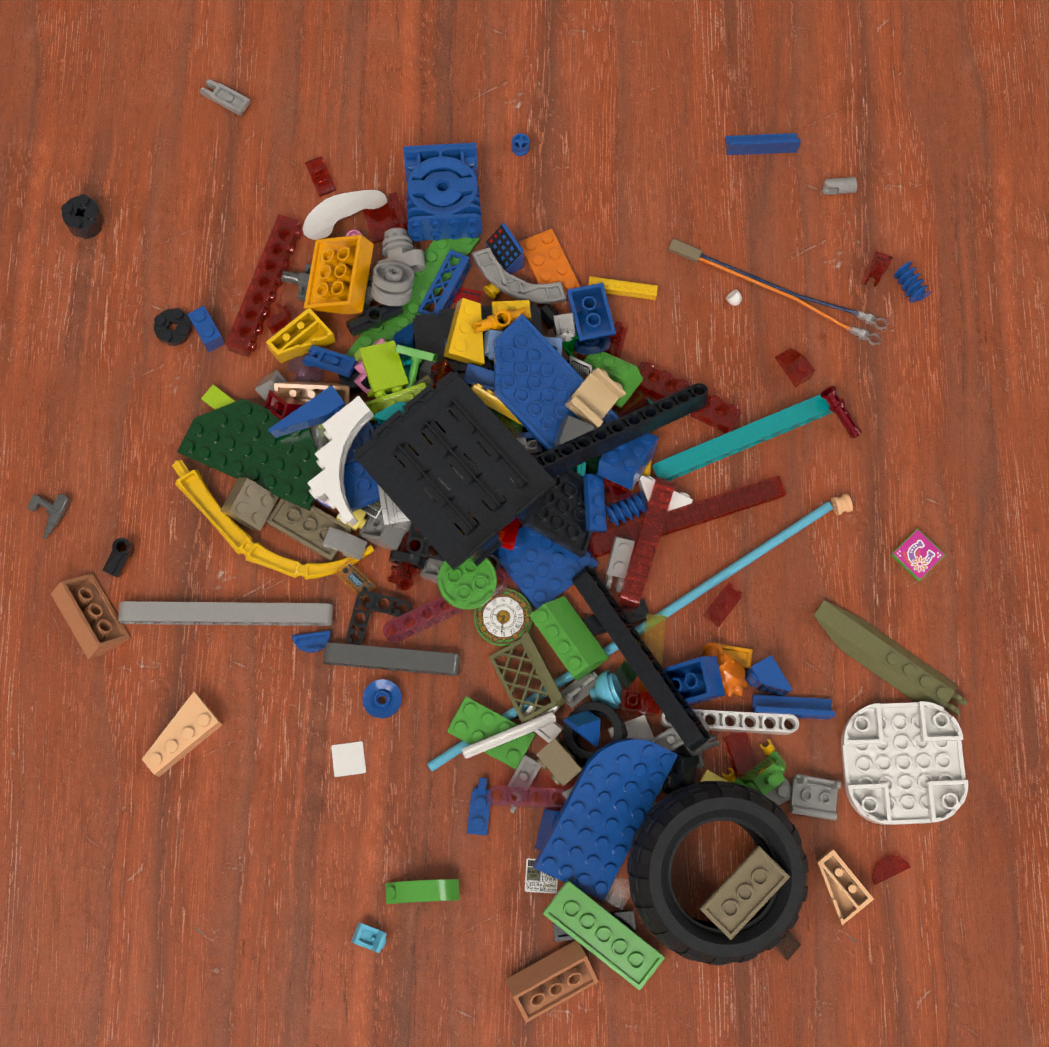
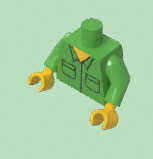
(765, 774)

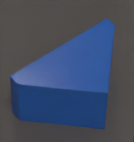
(586, 725)

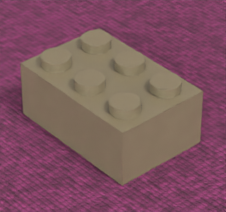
(560, 762)

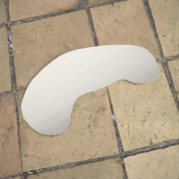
(325, 215)

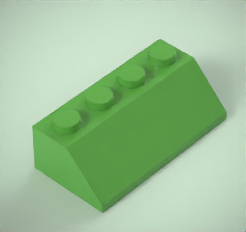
(569, 637)

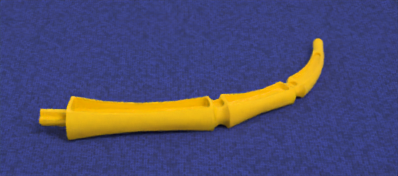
(197, 492)

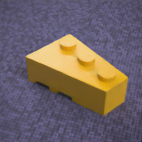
(299, 336)
(462, 341)

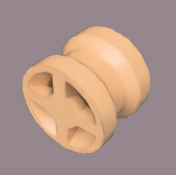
(842, 504)

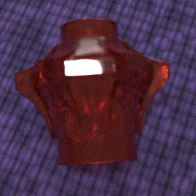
(402, 576)

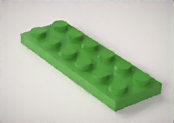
(603, 934)

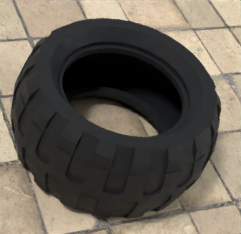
(652, 860)

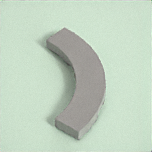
(514, 286)

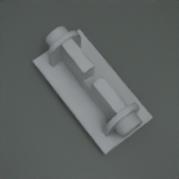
(579, 689)

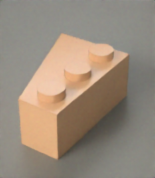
(843, 887)

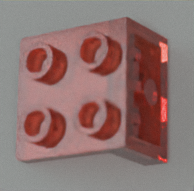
(385, 218)

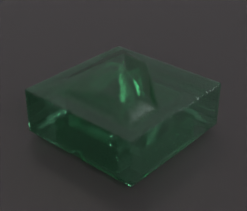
(592, 465)

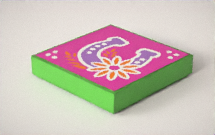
(917, 555)

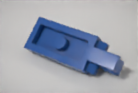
(479, 810)

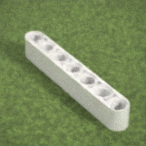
(739, 724)

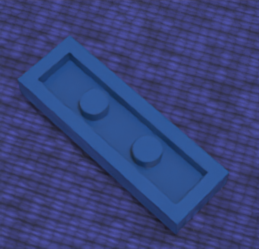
(594, 503)

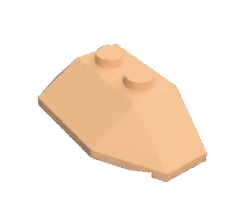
(307, 390)

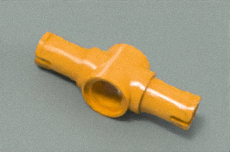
(492, 323)

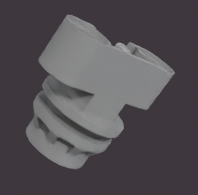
(399, 247)

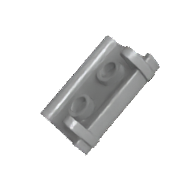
(814, 797)

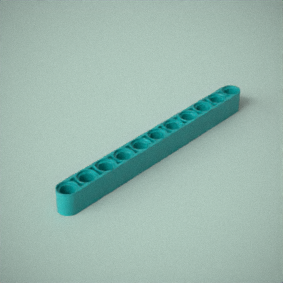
(742, 438)

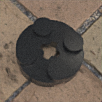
(169, 317)

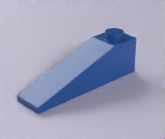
(311, 413)

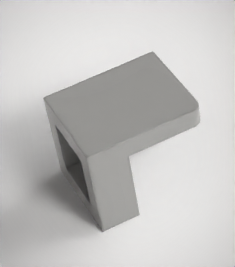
(267, 383)

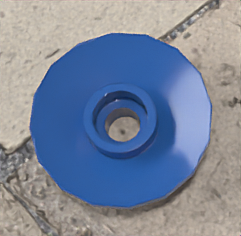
(379, 689)

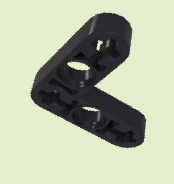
(372, 605)

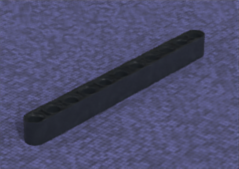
(623, 429)
(641, 659)

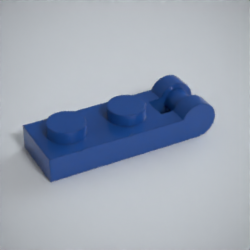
(330, 361)

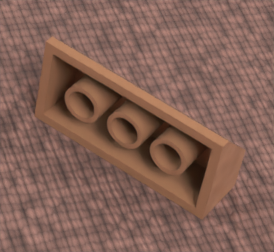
(89, 615)
(551, 981)

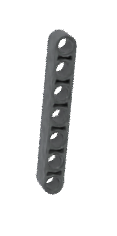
(391, 659)

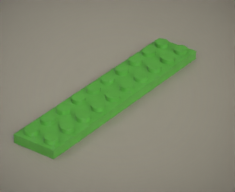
(434, 258)

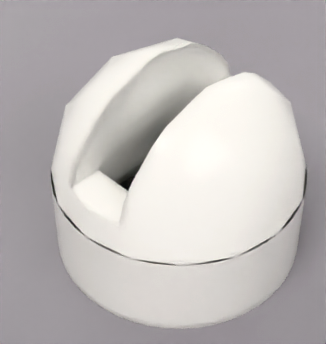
(734, 298)

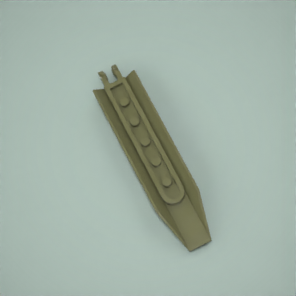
(887, 658)

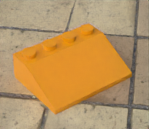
(339, 275)

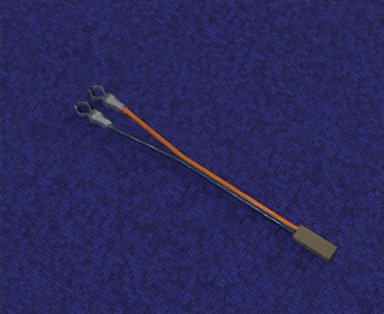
(694, 254)

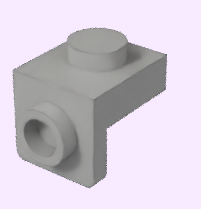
(565, 326)

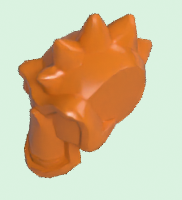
(731, 671)

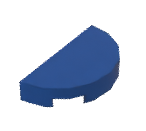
(312, 642)

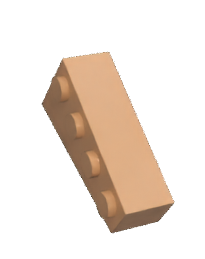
(184, 732)

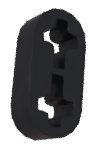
(414, 561)

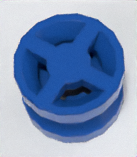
(517, 142)

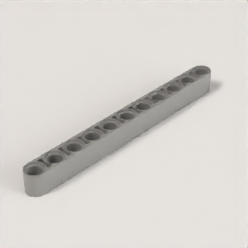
(225, 613)

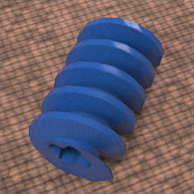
(910, 283)
(626, 509)

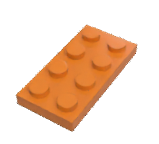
(548, 261)

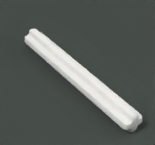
(509, 735)

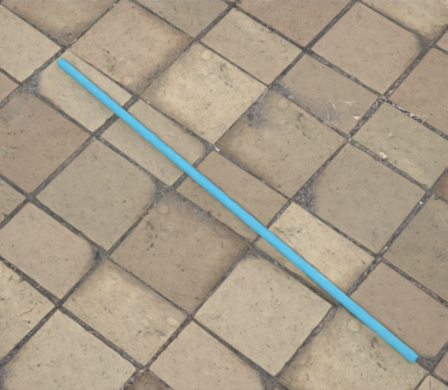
(667, 611)

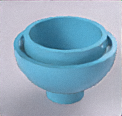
(607, 690)

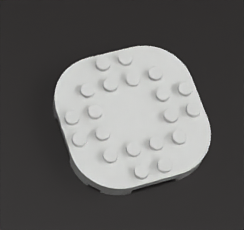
(903, 763)

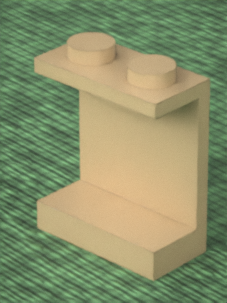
(595, 397)

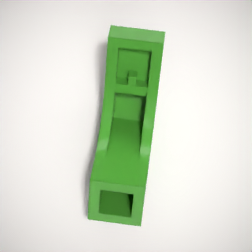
(422, 891)

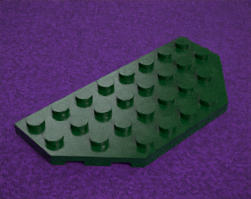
(240, 445)

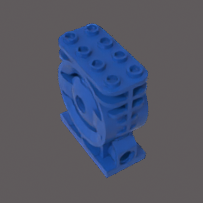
(441, 178)

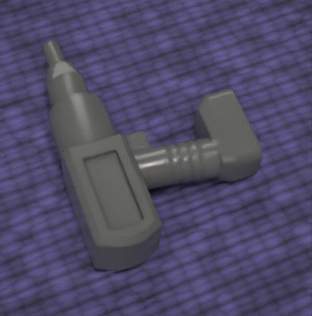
(55, 510)

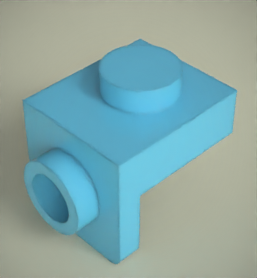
(369, 937)

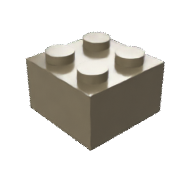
(249, 504)

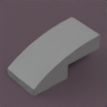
(346, 543)

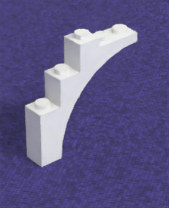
(341, 432)

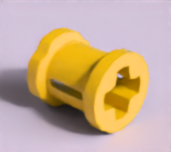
(491, 291)

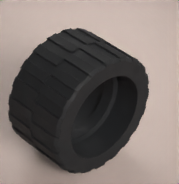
(597, 709)

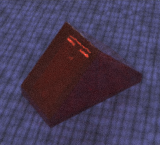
(615, 491)

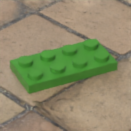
(476, 722)

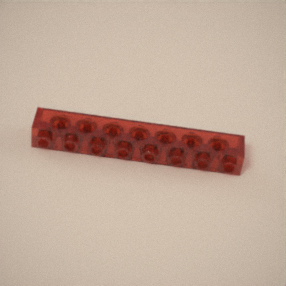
(283, 227)

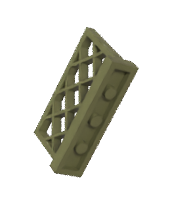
(542, 671)

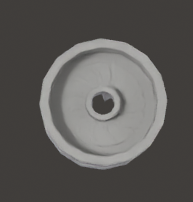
(392, 283)

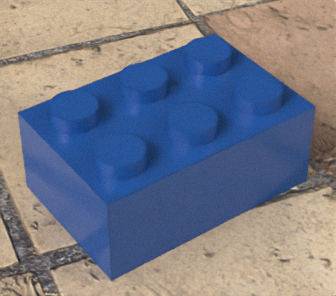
(628, 461)
(697, 679)

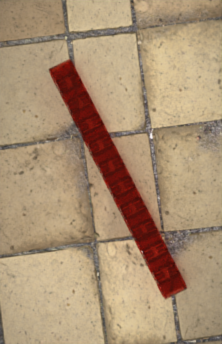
(695, 513)

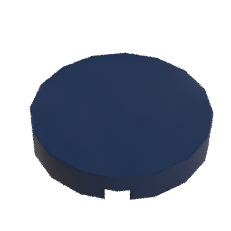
(592, 346)

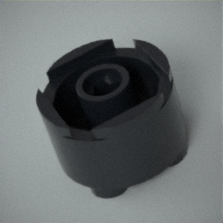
(82, 216)

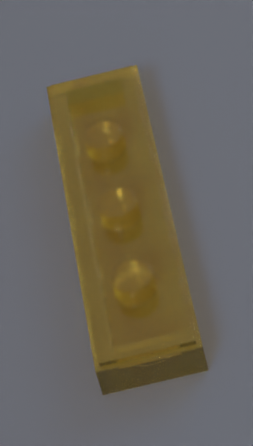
(654, 638)

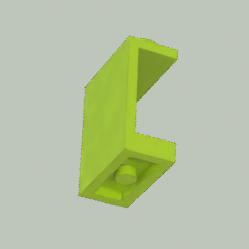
(382, 368)

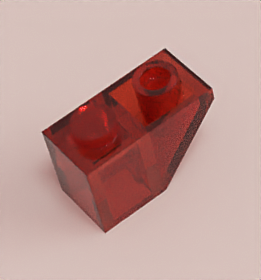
(638, 703)

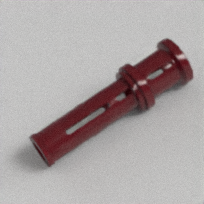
(837, 406)

